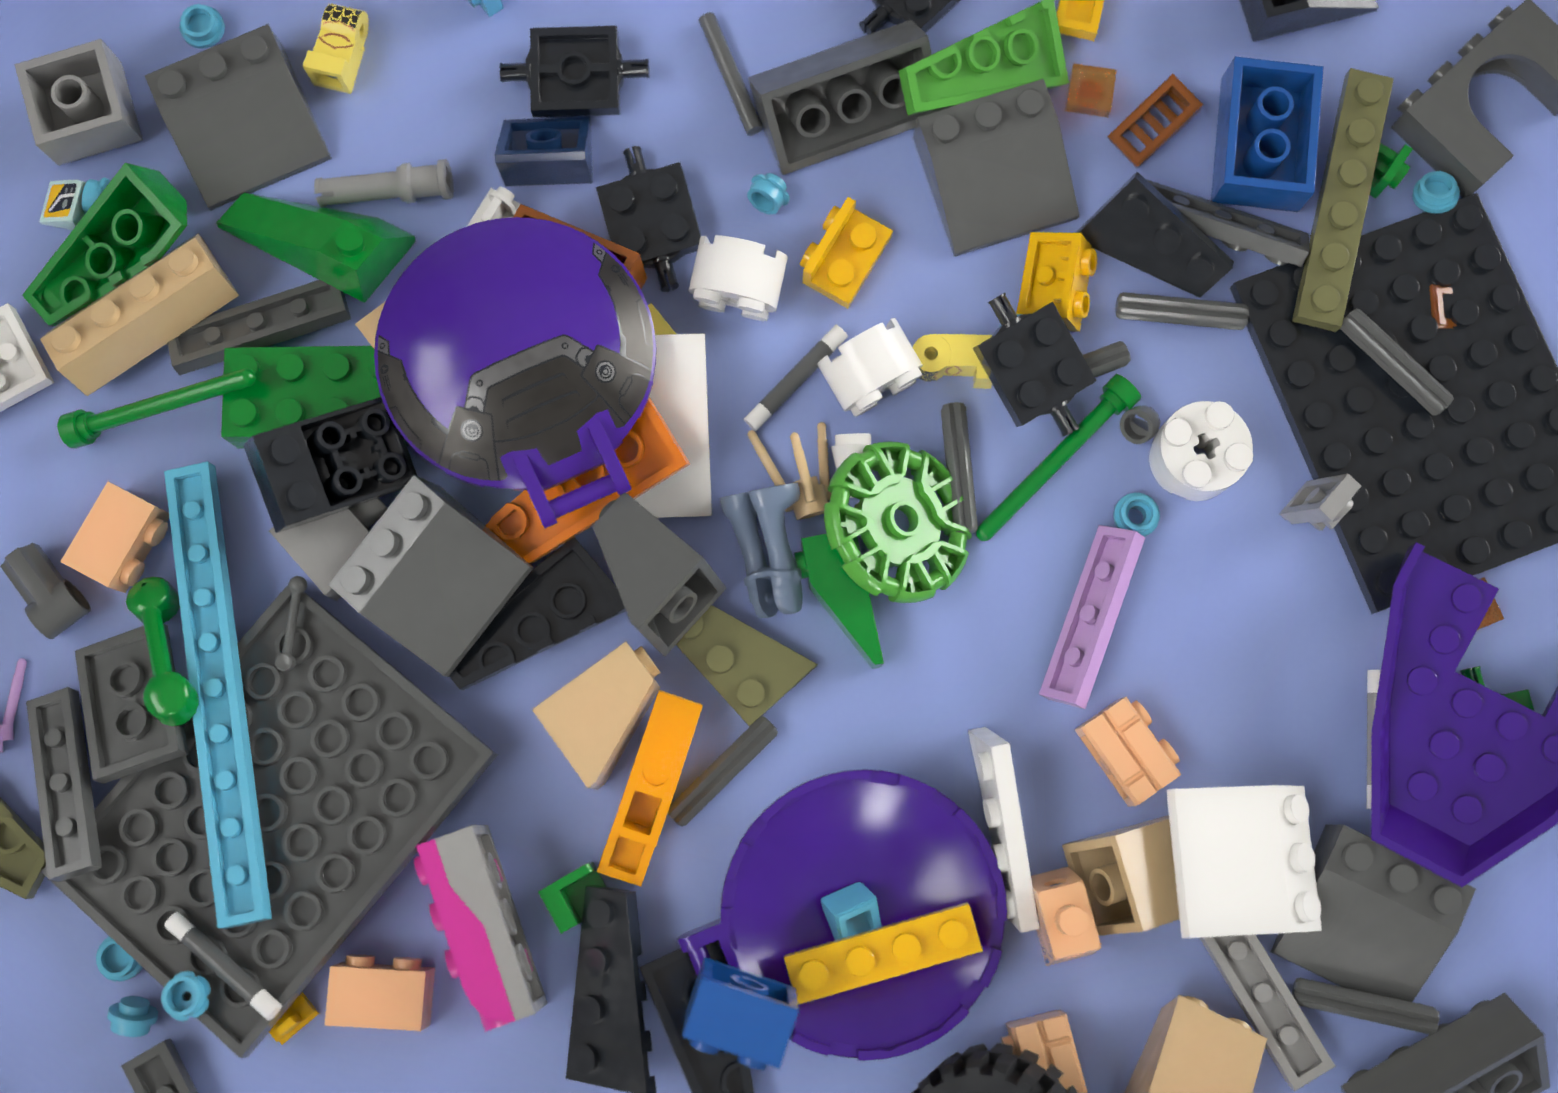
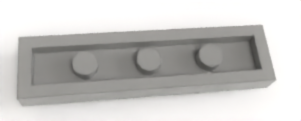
(1270, 1007)

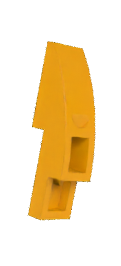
(650, 788)

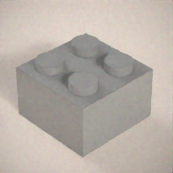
(78, 102)

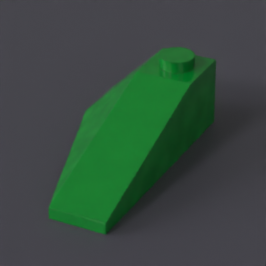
(114, 240)
(329, 244)

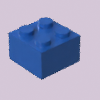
(740, 1015)

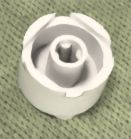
(738, 276)
(870, 365)
(1209, 427)

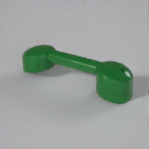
(167, 693)

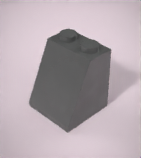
(655, 572)

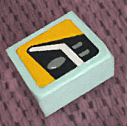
(63, 204)

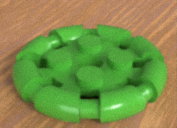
(876, 525)

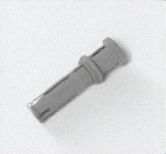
(405, 183)

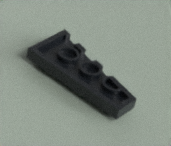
(549, 607)
(670, 987)
(607, 1017)

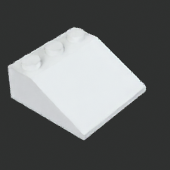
(1243, 860)

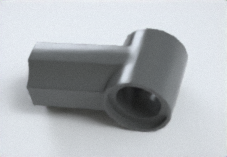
(50, 599)

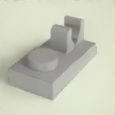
(1322, 501)

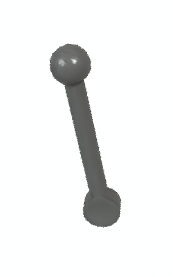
(285, 661)

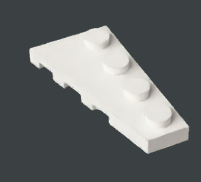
(1005, 825)

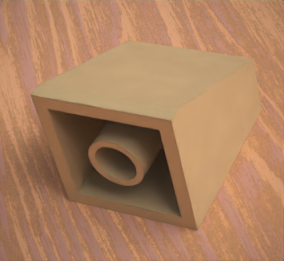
(600, 712)
(1128, 876)
(1197, 1052)

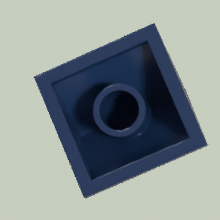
(545, 151)

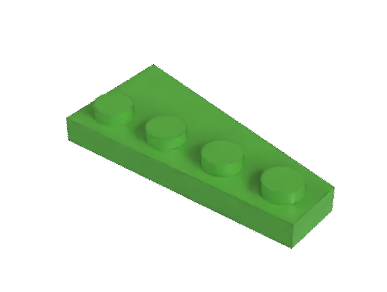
(990, 61)

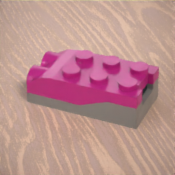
(480, 925)

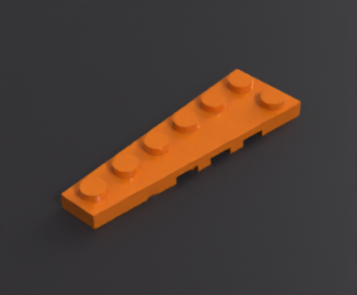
(647, 457)

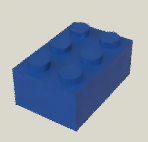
(1267, 134)

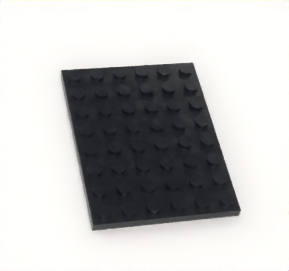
(1461, 482)

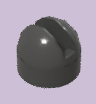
(1136, 429)

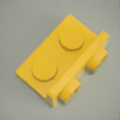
(845, 253)
(1058, 273)

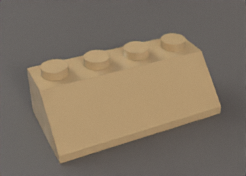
(139, 316)

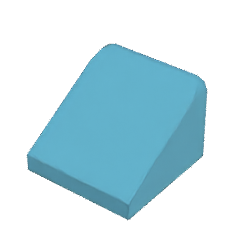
(851, 911)

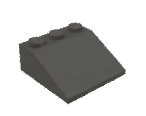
(238, 116)
(997, 167)
(430, 575)
(1378, 917)

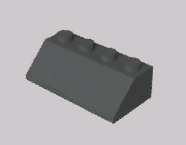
(838, 97)
(1482, 1052)

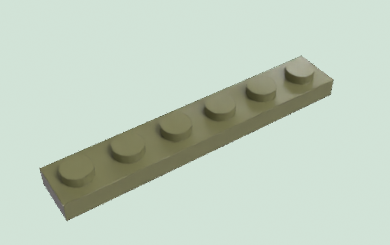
(1343, 200)

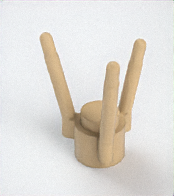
(812, 494)

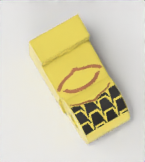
(338, 48)
(951, 356)

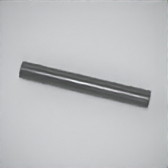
(730, 73)

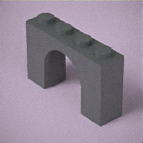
(1441, 120)

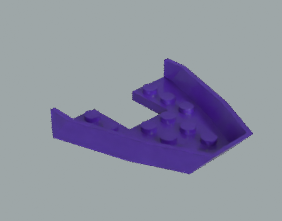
(1453, 763)

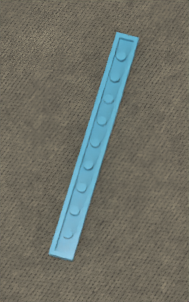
(221, 716)

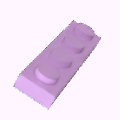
(1092, 616)

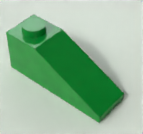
(840, 595)

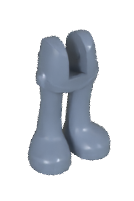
(772, 585)

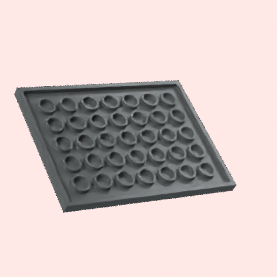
(346, 786)

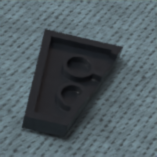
(1156, 238)

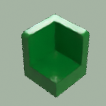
(566, 896)

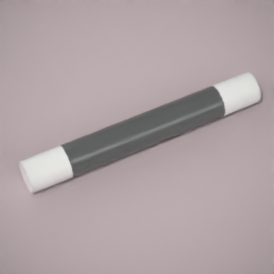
(795, 378)
(223, 965)

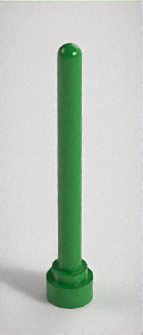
(1116, 397)
(83, 427)

